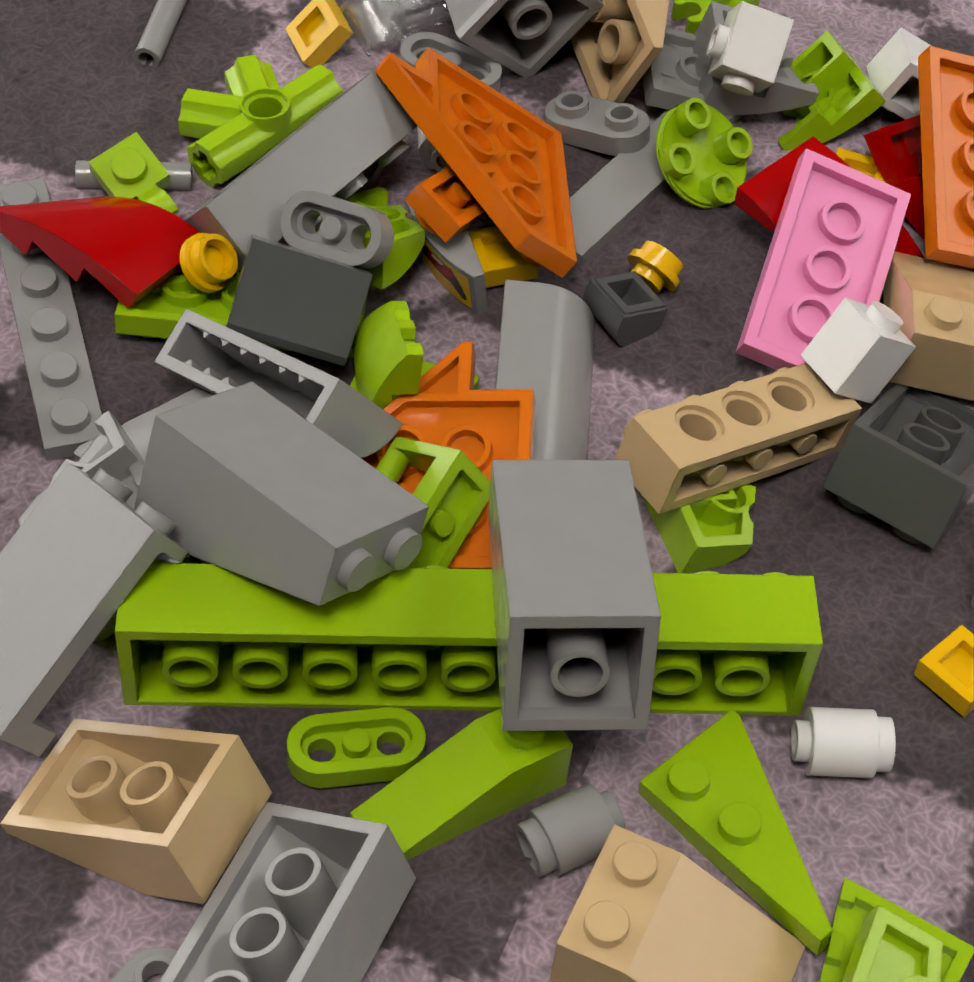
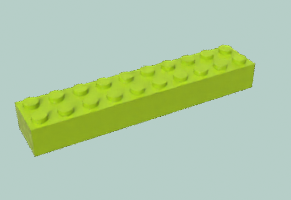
(431, 642)

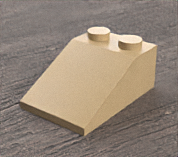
(620, 45)
(938, 319)
(143, 805)
(666, 920)

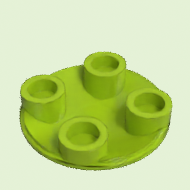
(702, 154)

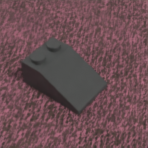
(908, 463)

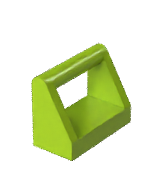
(450, 488)

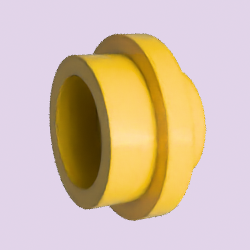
(208, 261)
(656, 266)

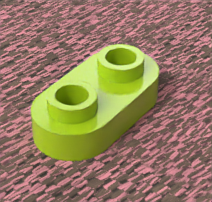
(355, 742)

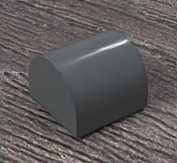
(625, 306)

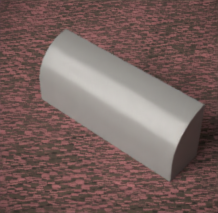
(549, 349)
(223, 359)

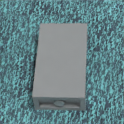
(62, 586)

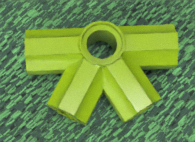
(251, 118)

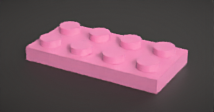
(826, 247)

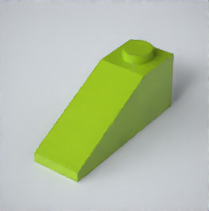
(468, 783)

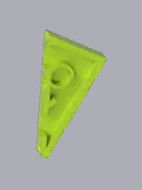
(729, 813)

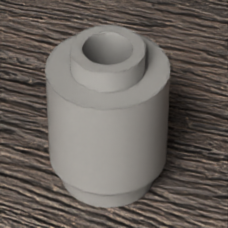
(568, 830)

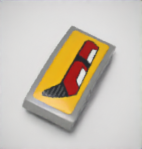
(455, 267)

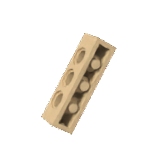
(734, 436)

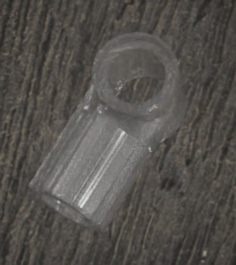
(390, 21)

